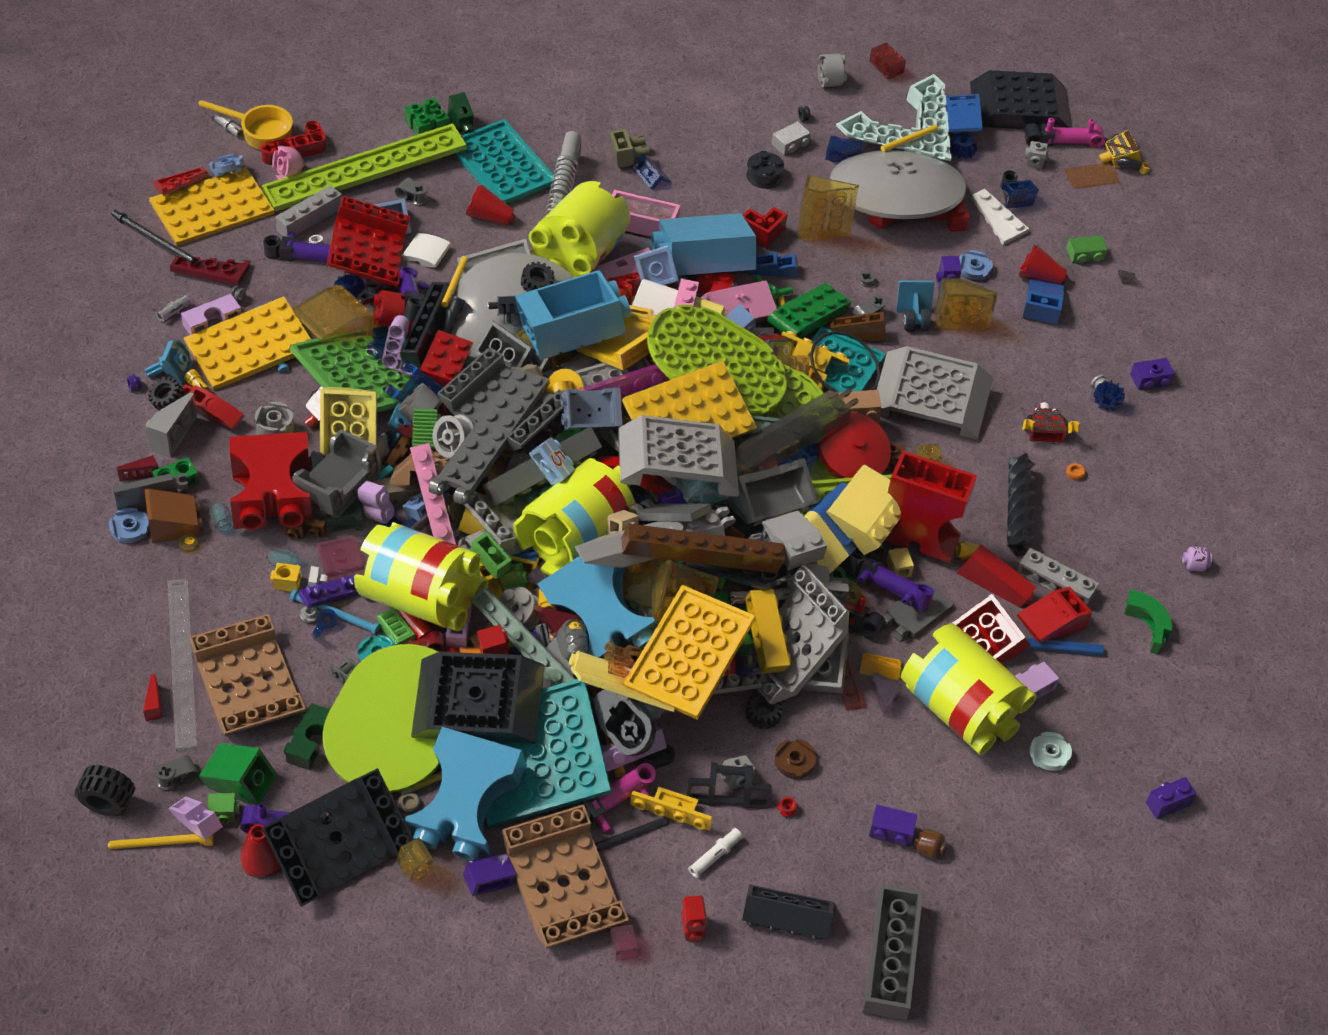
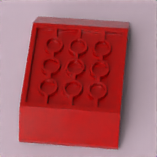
(368, 241)

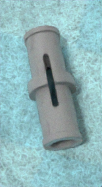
(229, 125)
(173, 308)

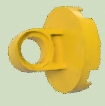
(564, 379)

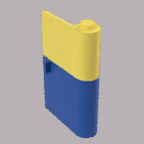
(837, 542)

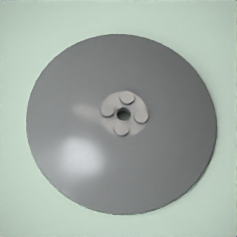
(901, 184)
(484, 283)

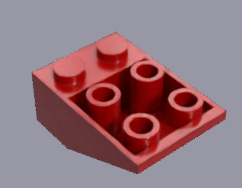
(1056, 615)

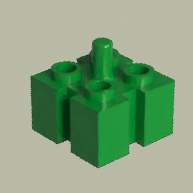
(425, 116)

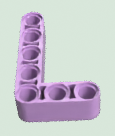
(394, 342)

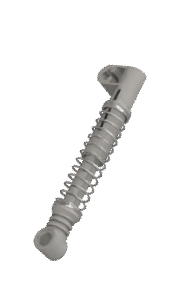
(567, 165)

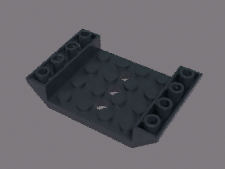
(368, 829)

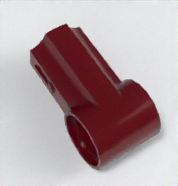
(434, 640)

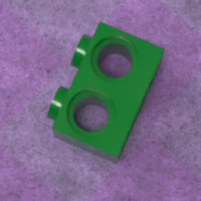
(180, 467)

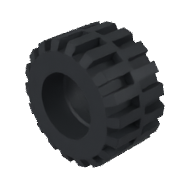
(105, 790)

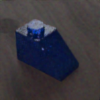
(841, 149)

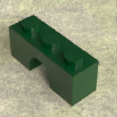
(300, 750)

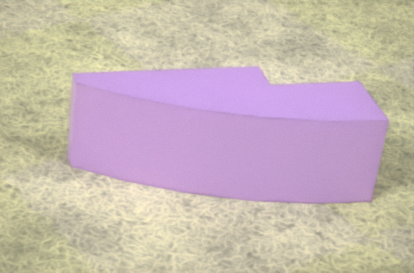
(196, 817)

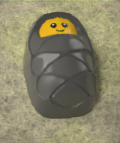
(572, 638)

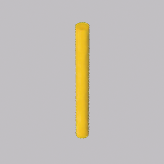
(909, 138)
(454, 282)

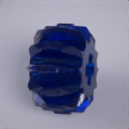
(963, 146)
(351, 283)
(1109, 395)

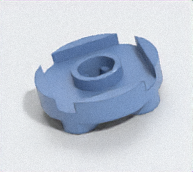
(226, 164)
(977, 272)
(129, 534)

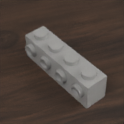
(309, 212)
(1055, 576)

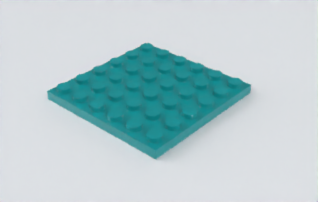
(564, 762)

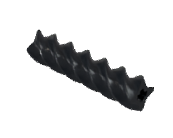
(1019, 505)

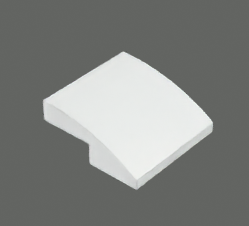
(426, 250)

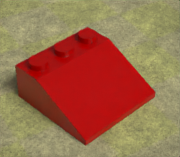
(993, 630)

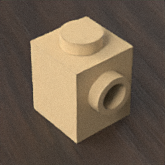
(619, 521)

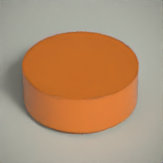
(1075, 472)

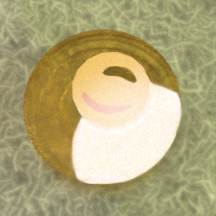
(188, 543)

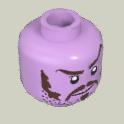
(1197, 559)

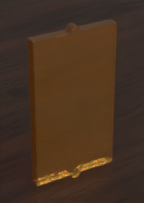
(1091, 175)

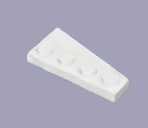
(1003, 222)

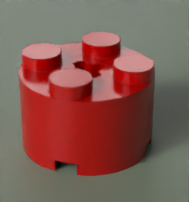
(387, 307)

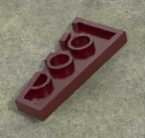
(211, 269)

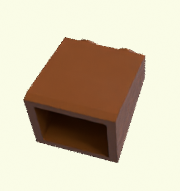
(172, 515)

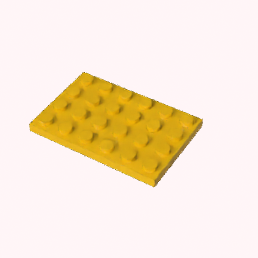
(211, 206)
(246, 343)
(698, 396)
(689, 651)

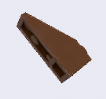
(865, 326)

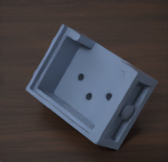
(591, 408)

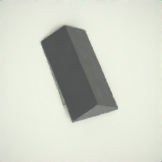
(514, 350)

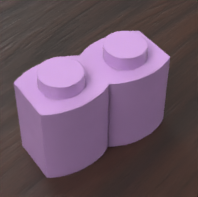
(376, 502)

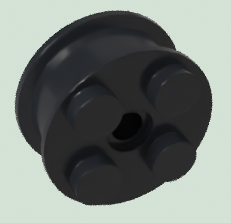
(765, 170)

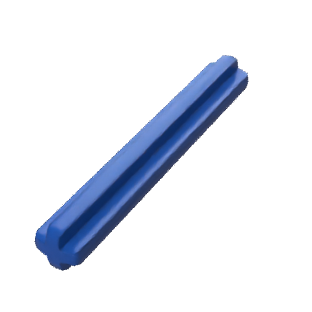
(1066, 647)

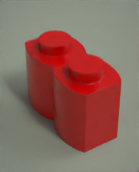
(694, 918)

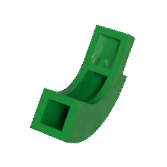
(1153, 613)

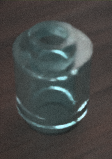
(221, 517)
(283, 556)

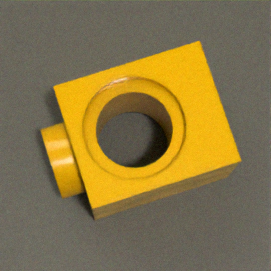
(286, 577)

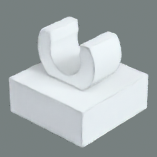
(314, 578)

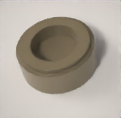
(409, 803)

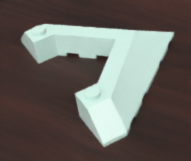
(930, 102)

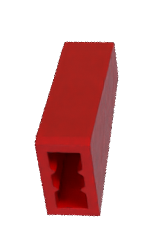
(997, 577)

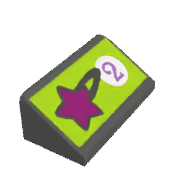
(780, 346)

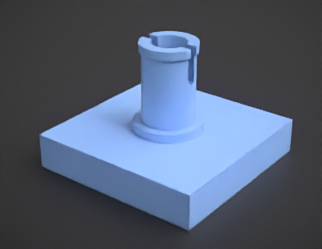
(656, 266)

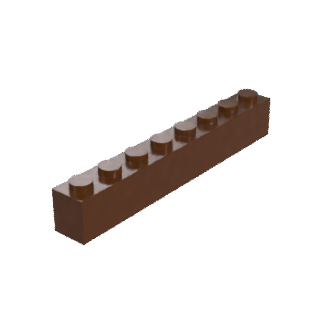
(702, 548)

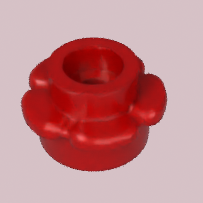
(787, 802)

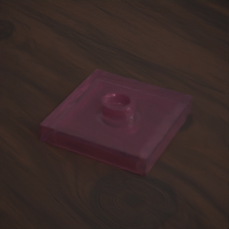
(340, 556)

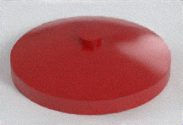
(855, 445)

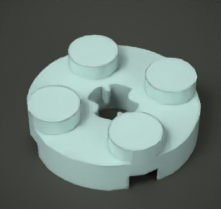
(1050, 761)

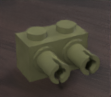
(623, 148)

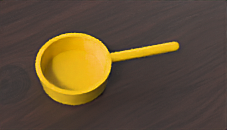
(260, 123)

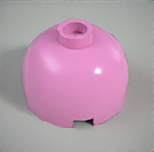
(287, 159)

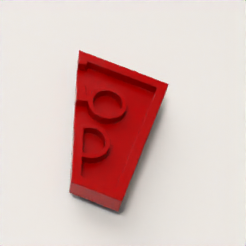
(177, 181)

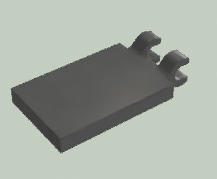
(133, 494)
(670, 511)
(914, 621)

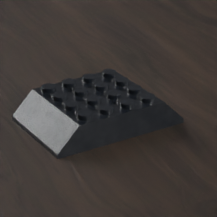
(1021, 99)

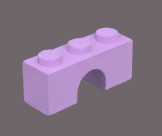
(221, 308)

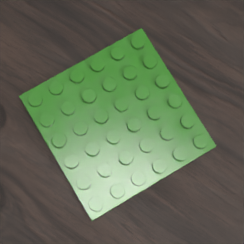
(349, 365)

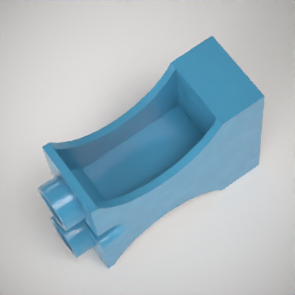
(599, 600)
(472, 779)

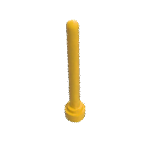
(158, 841)

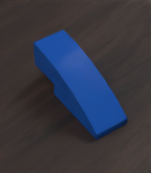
(774, 265)

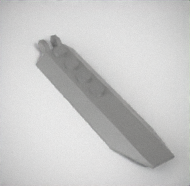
(608, 548)

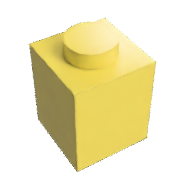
(900, 562)

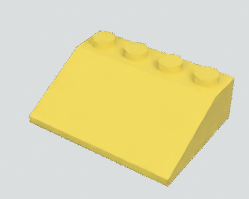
(347, 410)
(866, 510)

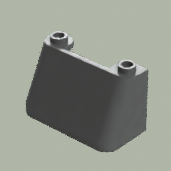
(341, 473)
(775, 492)

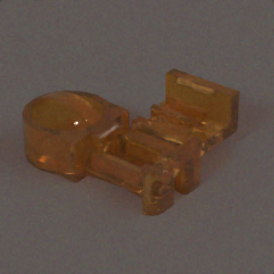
(620, 658)

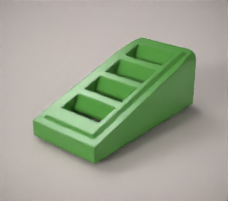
(393, 625)

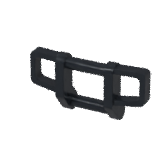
(733, 800)

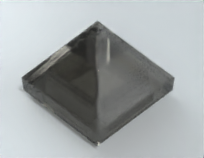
(1125, 276)

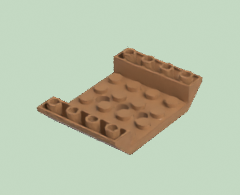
(405, 468)
(243, 654)
(558, 849)

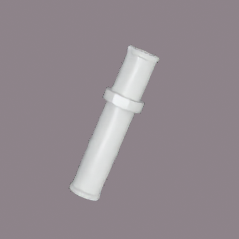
(722, 847)

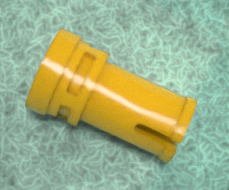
(193, 378)

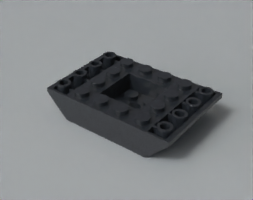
(502, 713)

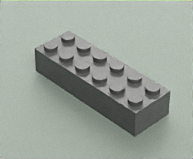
(519, 479)
(893, 952)

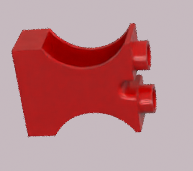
(266, 470)
(928, 500)

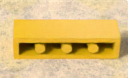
(767, 631)

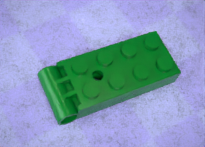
(810, 310)

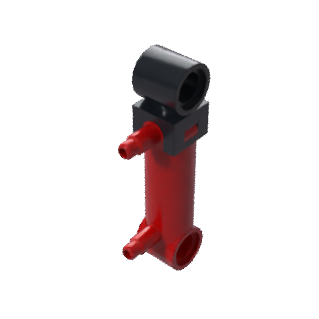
(859, 619)

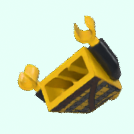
(1124, 153)

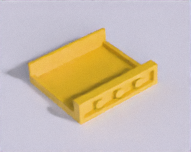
(623, 349)

